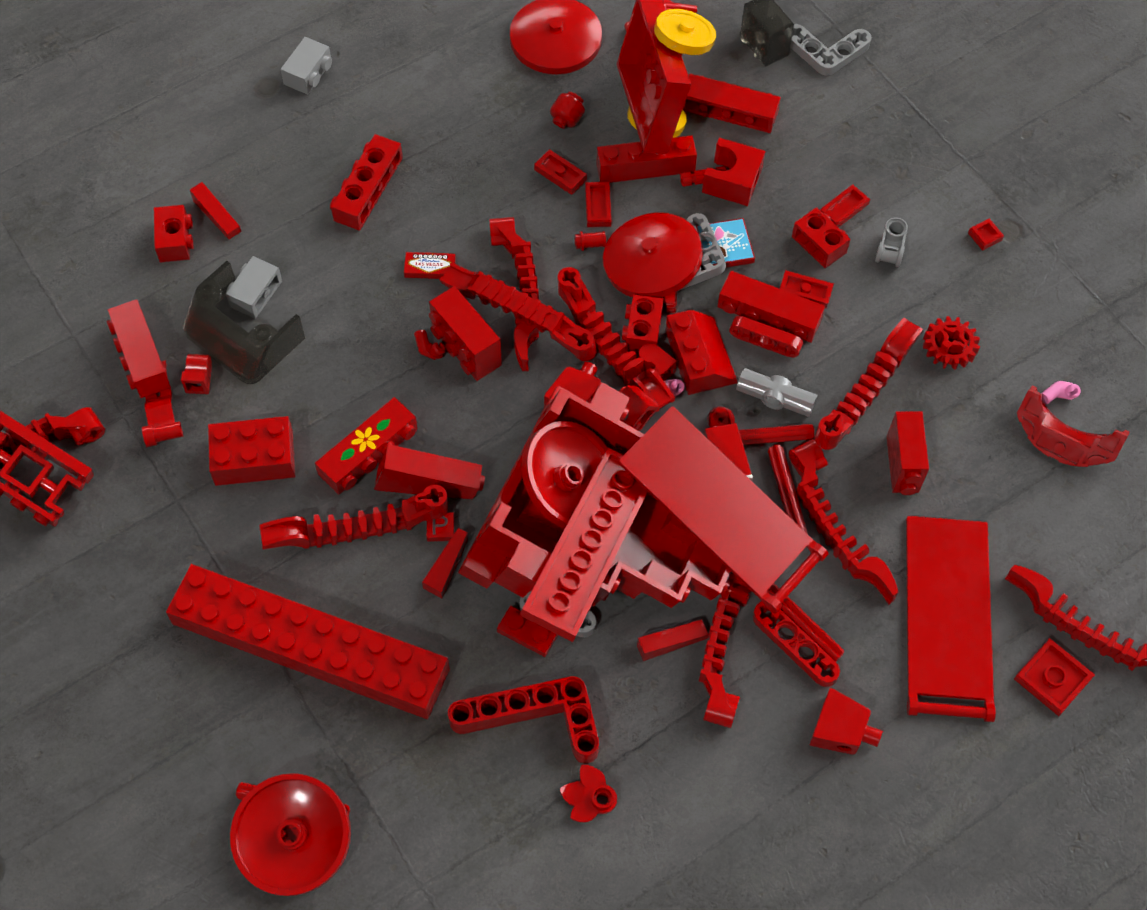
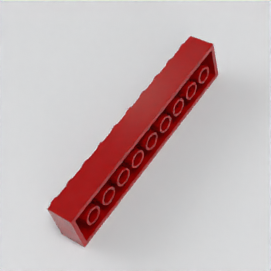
(309, 641)

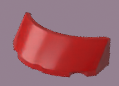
(1062, 441)

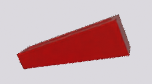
(214, 210)
(444, 567)
(671, 639)

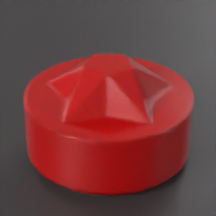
(720, 416)

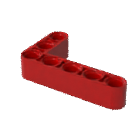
(533, 709)

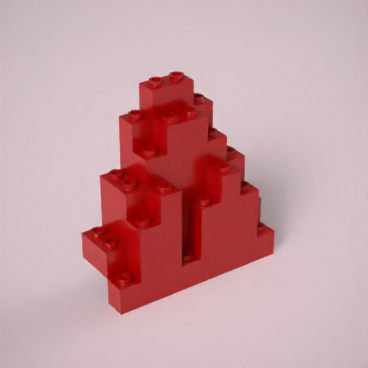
(656, 555)

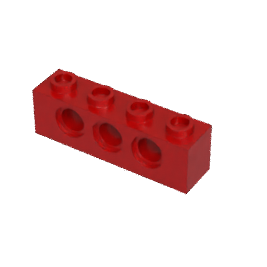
(366, 182)

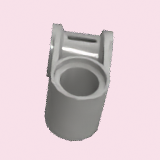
(892, 245)

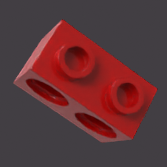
(818, 240)
(642, 324)

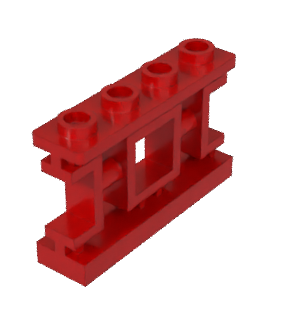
(39, 453)

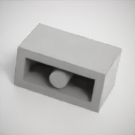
(306, 65)
(253, 287)

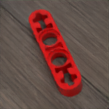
(798, 641)

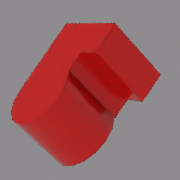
(658, 359)
(197, 372)

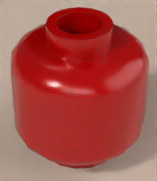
(567, 110)

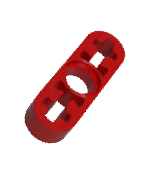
(766, 336)

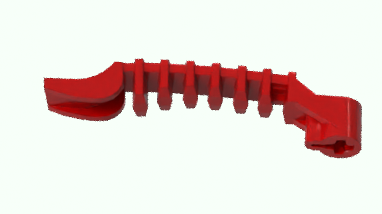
(503, 233)
(545, 317)
(632, 370)
(869, 385)
(80, 425)
(807, 460)
(296, 532)
(1041, 589)
(722, 705)

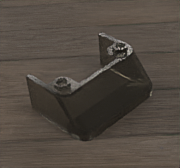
(242, 353)

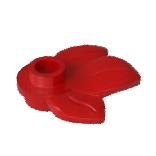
(584, 795)

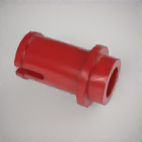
(590, 240)

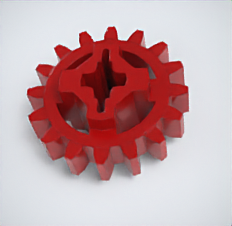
(953, 343)

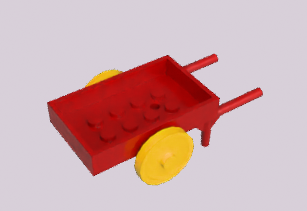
(654, 67)

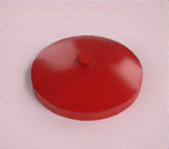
(555, 36)
(653, 255)
(559, 467)
(290, 834)

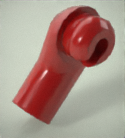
(428, 349)

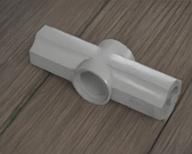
(776, 392)

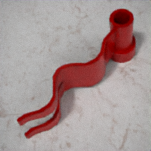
(160, 418)

